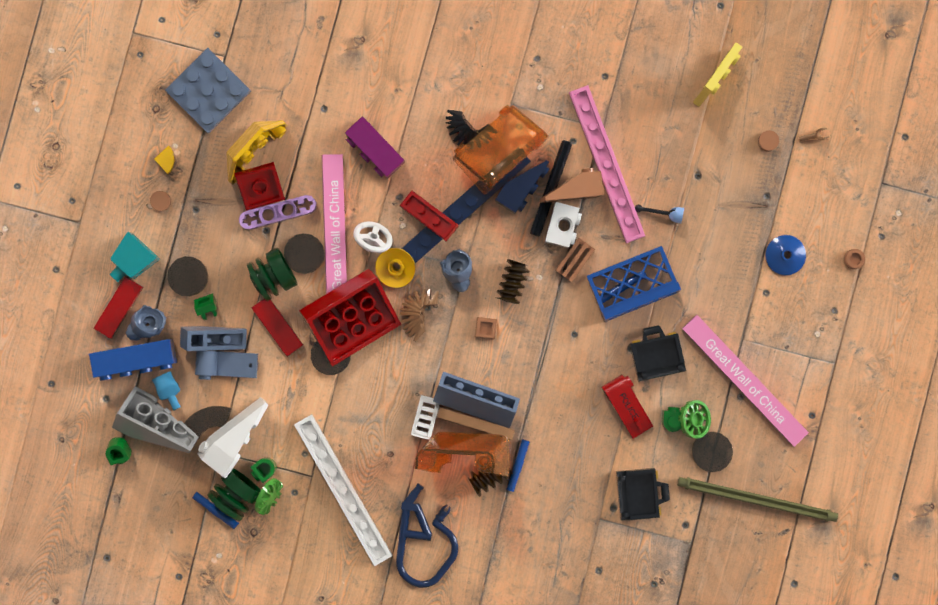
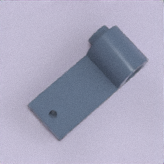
(226, 364)

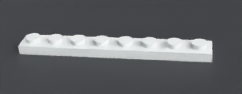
(343, 490)

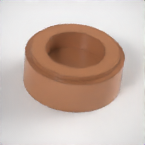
(768, 140)
(160, 201)
(854, 259)

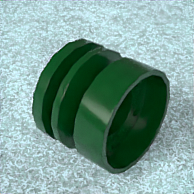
(271, 274)
(232, 497)

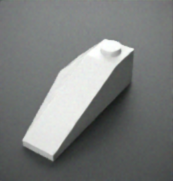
(222, 447)

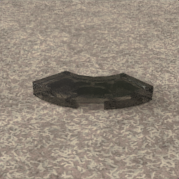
(208, 418)

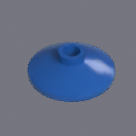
(775, 255)

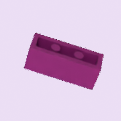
(374, 148)

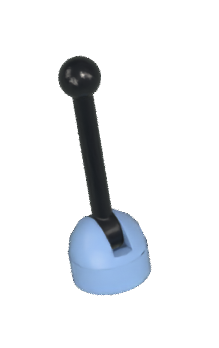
(674, 214)

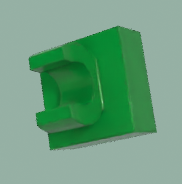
(204, 305)

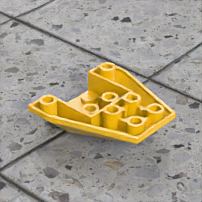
(249, 142)

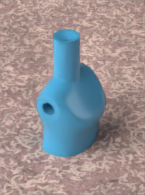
(167, 389)

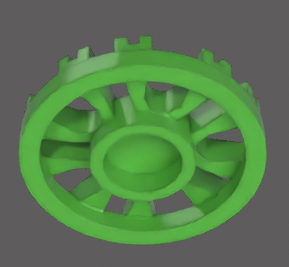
(695, 419)
(267, 496)

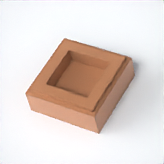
(485, 328)

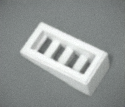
(418, 433)

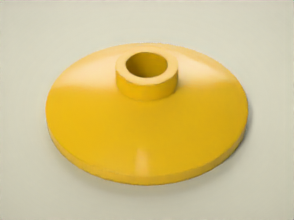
(389, 274)

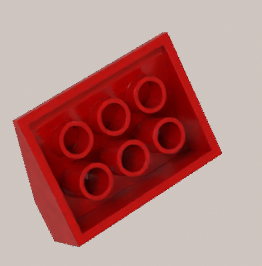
(350, 317)

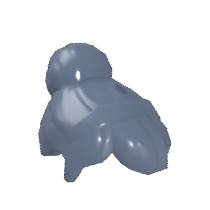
(457, 260)
(140, 318)

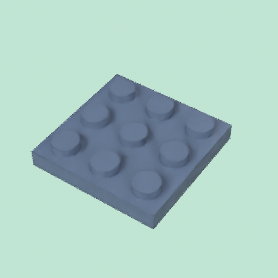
(208, 90)

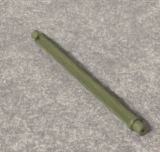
(757, 499)

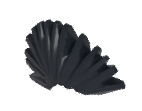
(461, 125)

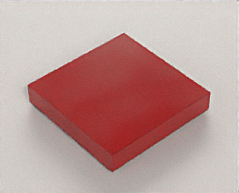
(259, 186)

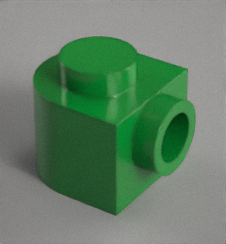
(670, 419)
(118, 451)
(263, 469)

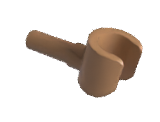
(814, 135)

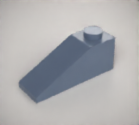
(212, 338)

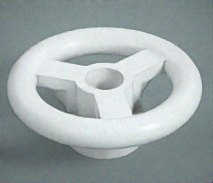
(371, 241)

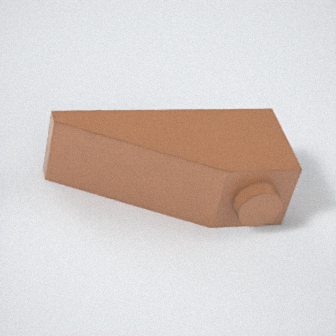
(581, 186)

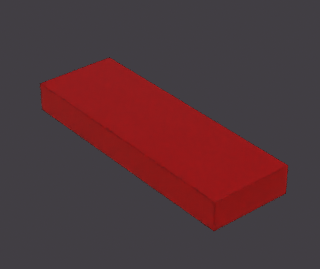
(429, 216)
(118, 307)
(277, 326)

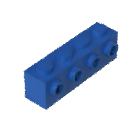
(133, 358)

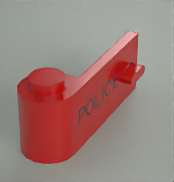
(627, 405)

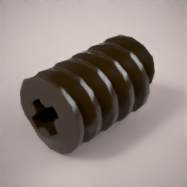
(512, 281)
(482, 481)

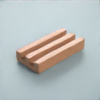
(584, 246)

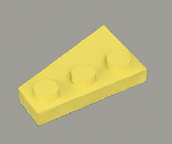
(720, 73)

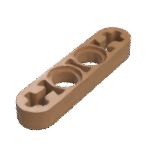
(474, 423)

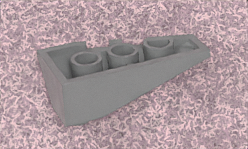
(148, 421)

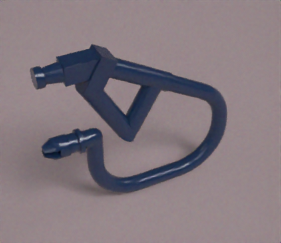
(407, 506)

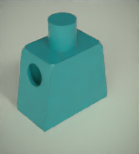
(132, 258)

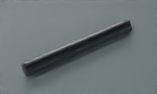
(552, 183)

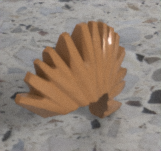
(416, 312)

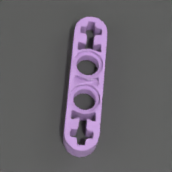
(277, 210)

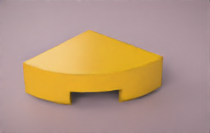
(166, 159)

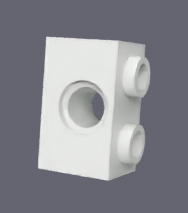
(554, 234)

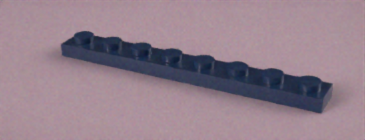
(458, 212)

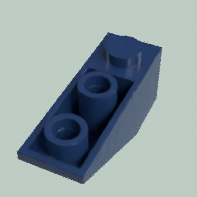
(516, 190)

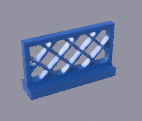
(642, 299)

